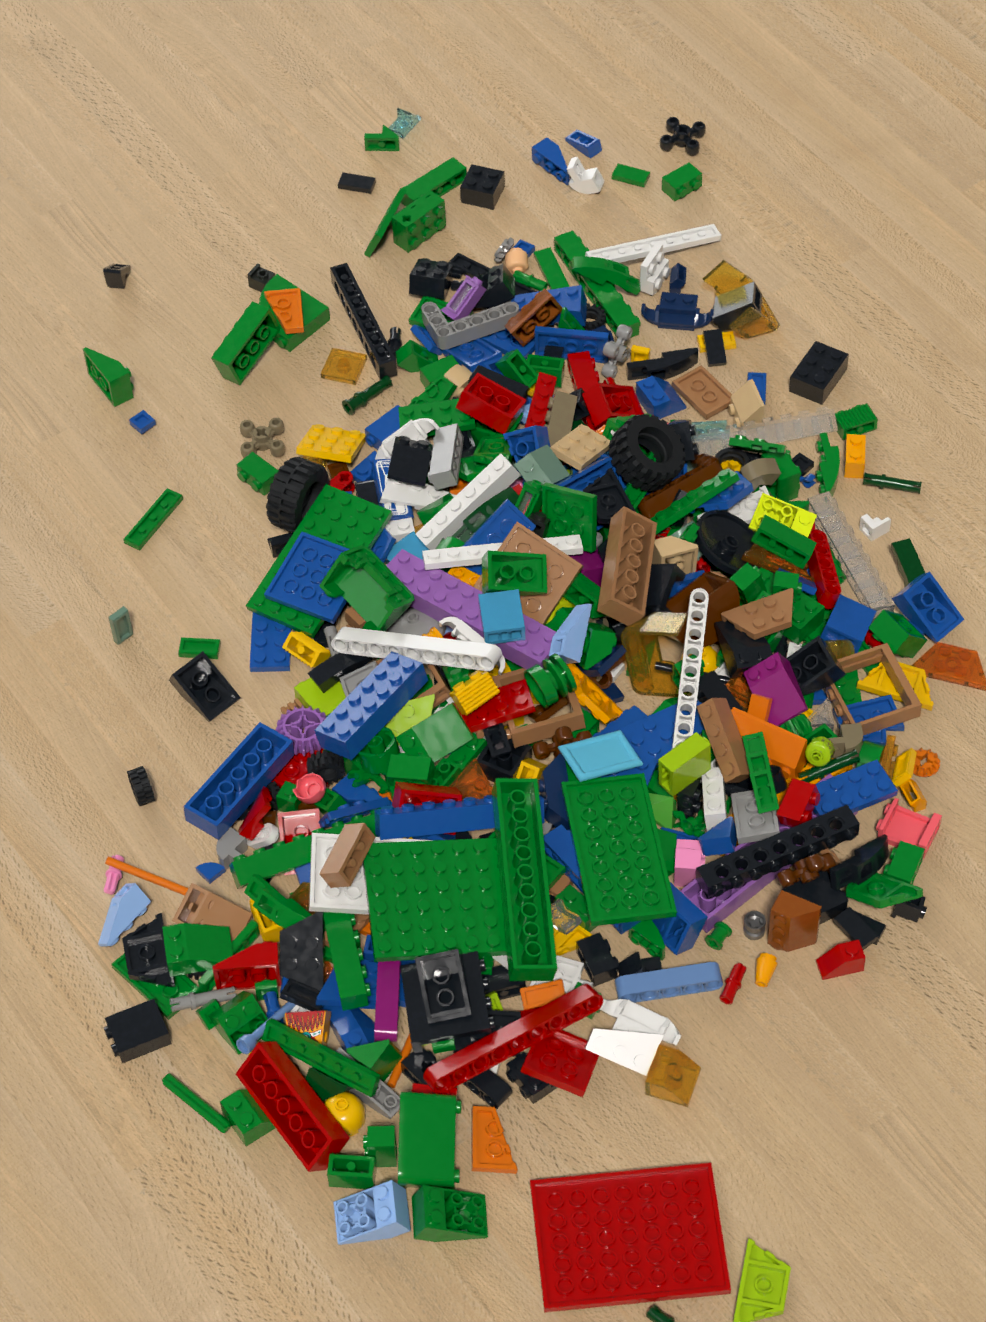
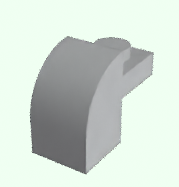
(230, 846)

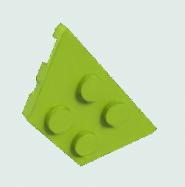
(411, 714)
(761, 1285)

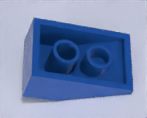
(928, 607)

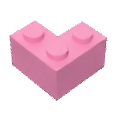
(687, 859)

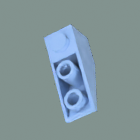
(570, 637)
(123, 909)

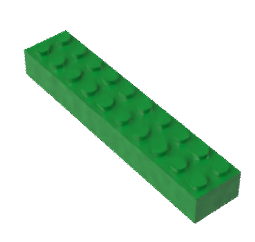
(523, 880)

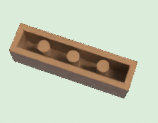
(724, 739)

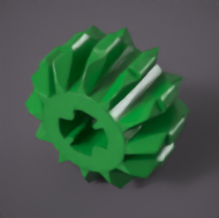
(798, 725)

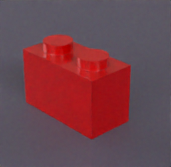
(798, 803)

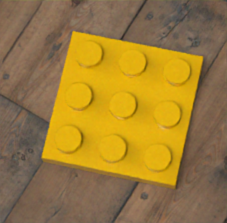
(331, 443)

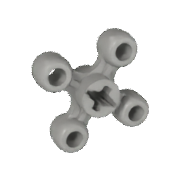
(616, 351)

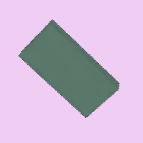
(120, 625)

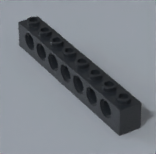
(363, 321)
(766, 850)

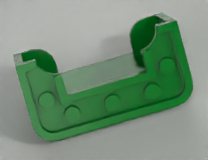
(368, 588)
(427, 1140)

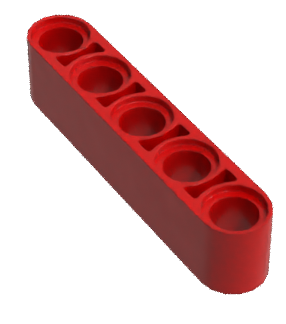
(823, 570)

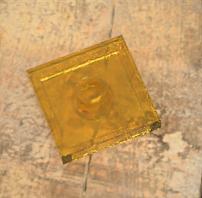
(343, 366)

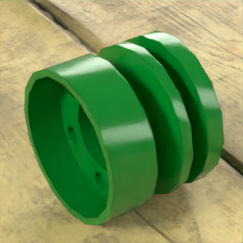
(549, 680)

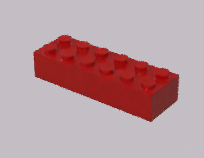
(292, 1105)

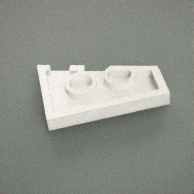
(626, 1048)

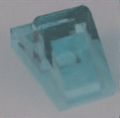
(404, 123)

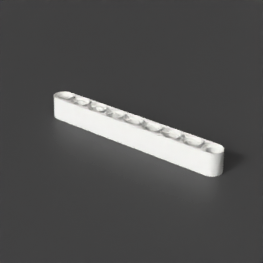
(420, 648)
(690, 665)

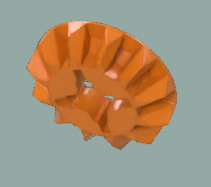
(928, 768)

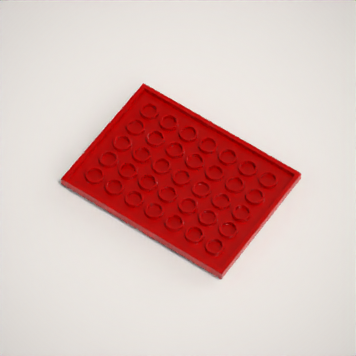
(629, 1237)

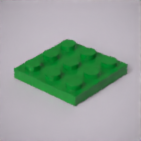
(570, 513)

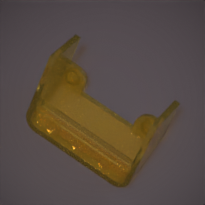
(751, 322)
(644, 651)

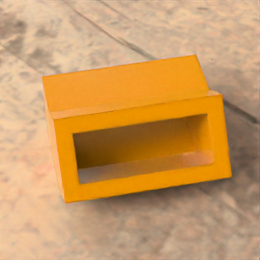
(920, 801)

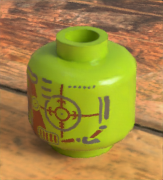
(820, 751)

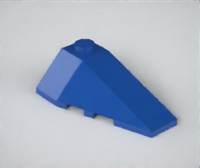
(351, 1027)

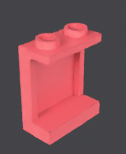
(908, 826)

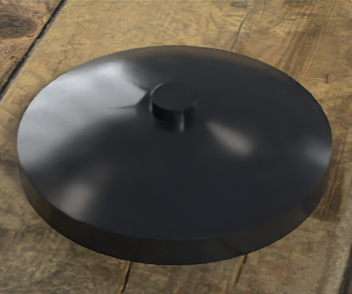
(724, 540)

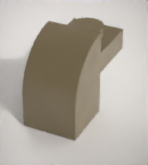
(761, 472)
(849, 739)

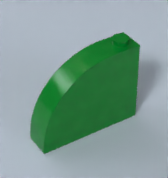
(314, 314)

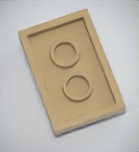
(581, 447)

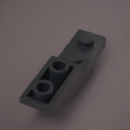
(669, 365)
(863, 865)

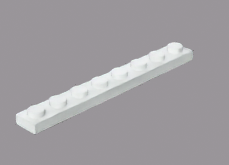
(670, 242)
(473, 554)

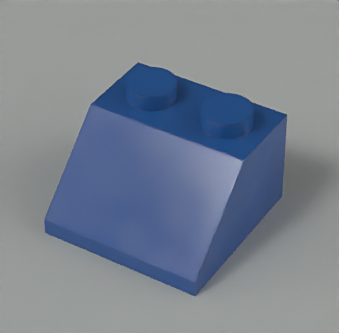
(658, 397)

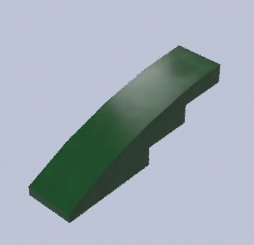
(908, 560)

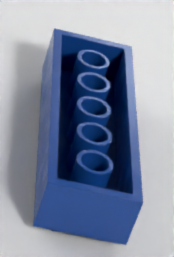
(371, 705)
(238, 780)

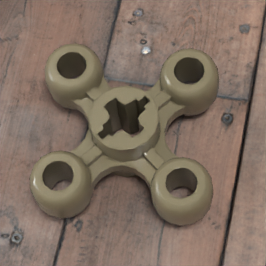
(262, 437)

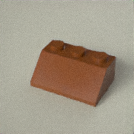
(535, 313)
(793, 922)

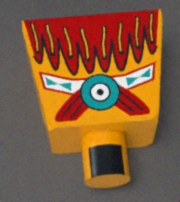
(311, 1024)

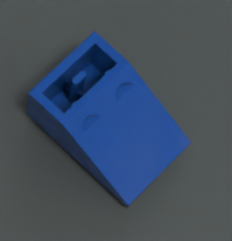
(683, 930)

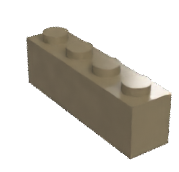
(560, 416)

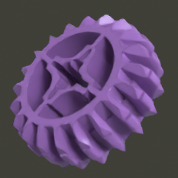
(292, 726)

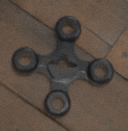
(682, 136)

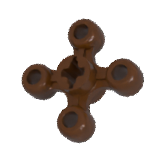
(562, 736)
(806, 869)

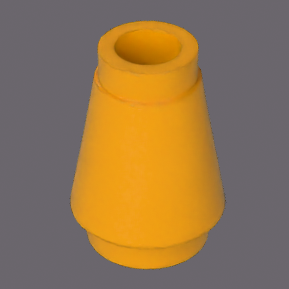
(765, 968)

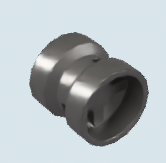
(754, 925)

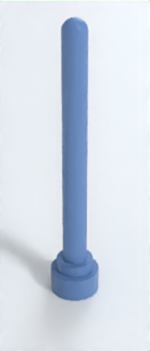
(247, 1042)

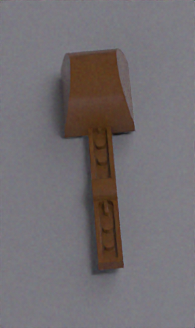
(722, 597)

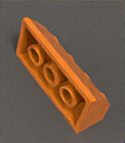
(783, 747)

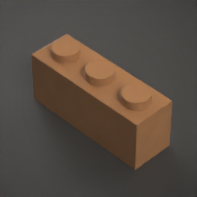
(347, 855)

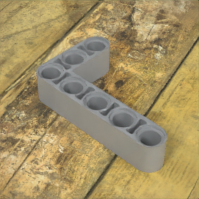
(466, 329)

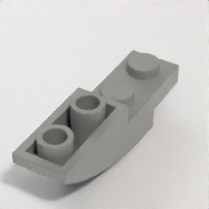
(384, 1101)

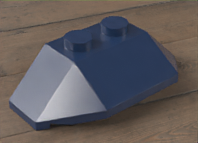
(550, 790)

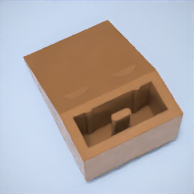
(207, 908)

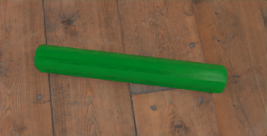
(196, 1103)

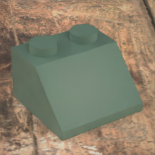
(542, 466)

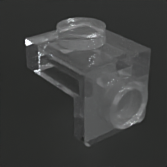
(563, 919)

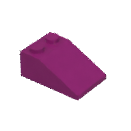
(776, 680)

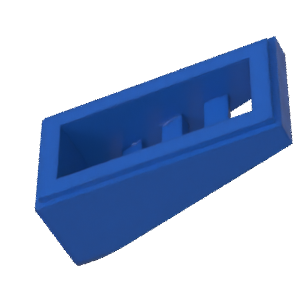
(585, 144)

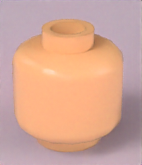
(516, 260)

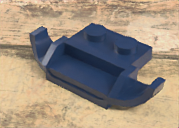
(677, 312)

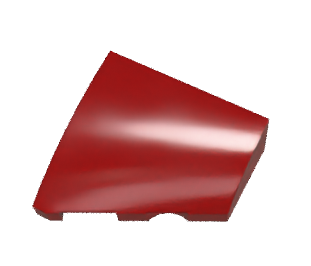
(253, 822)

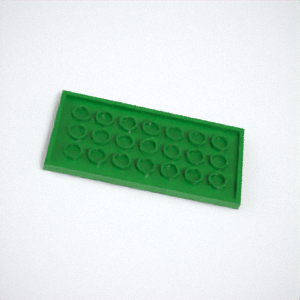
(332, 517)
(618, 850)

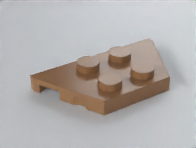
(763, 615)

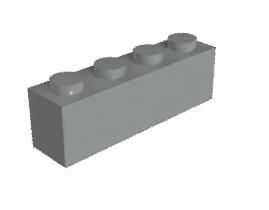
(446, 456)

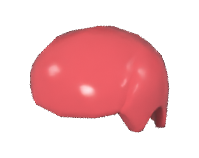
(310, 788)

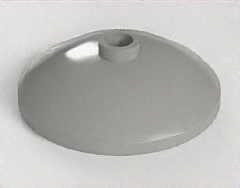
(415, 623)

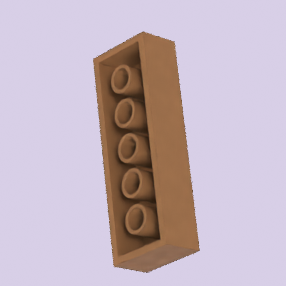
(627, 566)

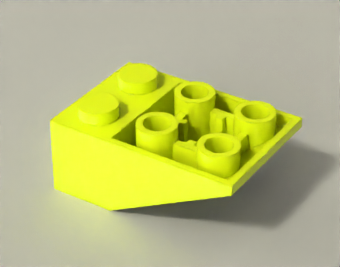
(783, 512)

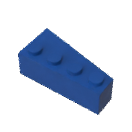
(570, 297)
(526, 440)

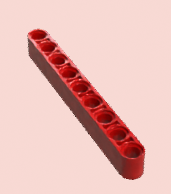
(512, 1039)

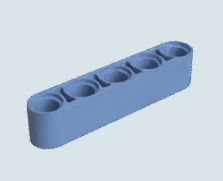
(669, 982)

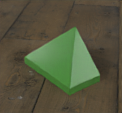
(662, 810)

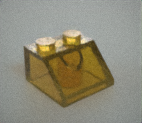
(672, 1076)

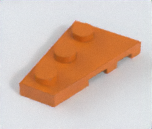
(287, 308)
(488, 1143)

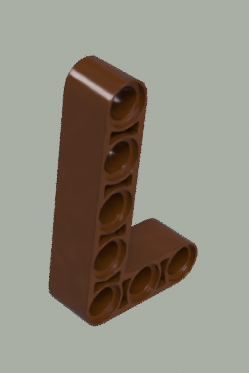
(704, 468)

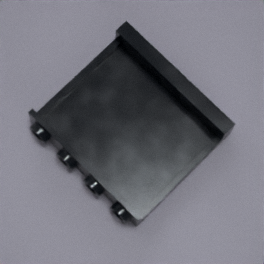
(477, 1023)

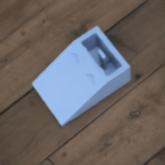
(372, 1214)

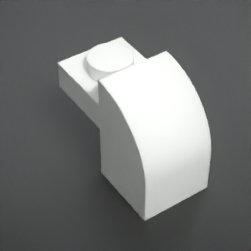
(583, 180)

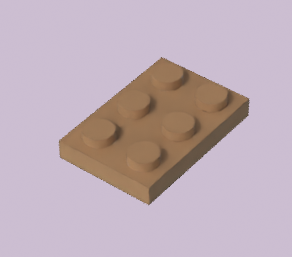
(703, 392)

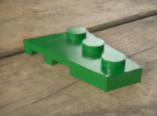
(438, 390)

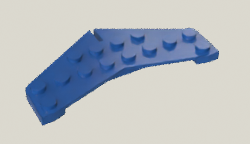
(653, 738)

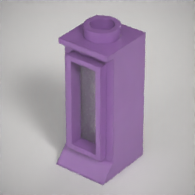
(464, 298)

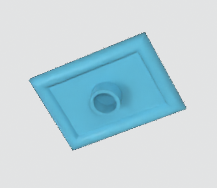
(600, 755)

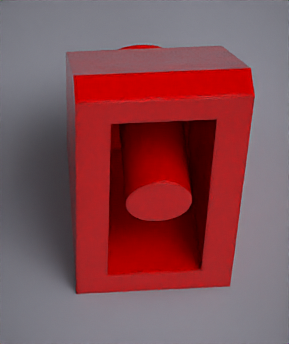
(841, 960)

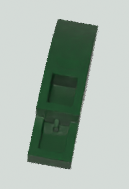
(483, 512)

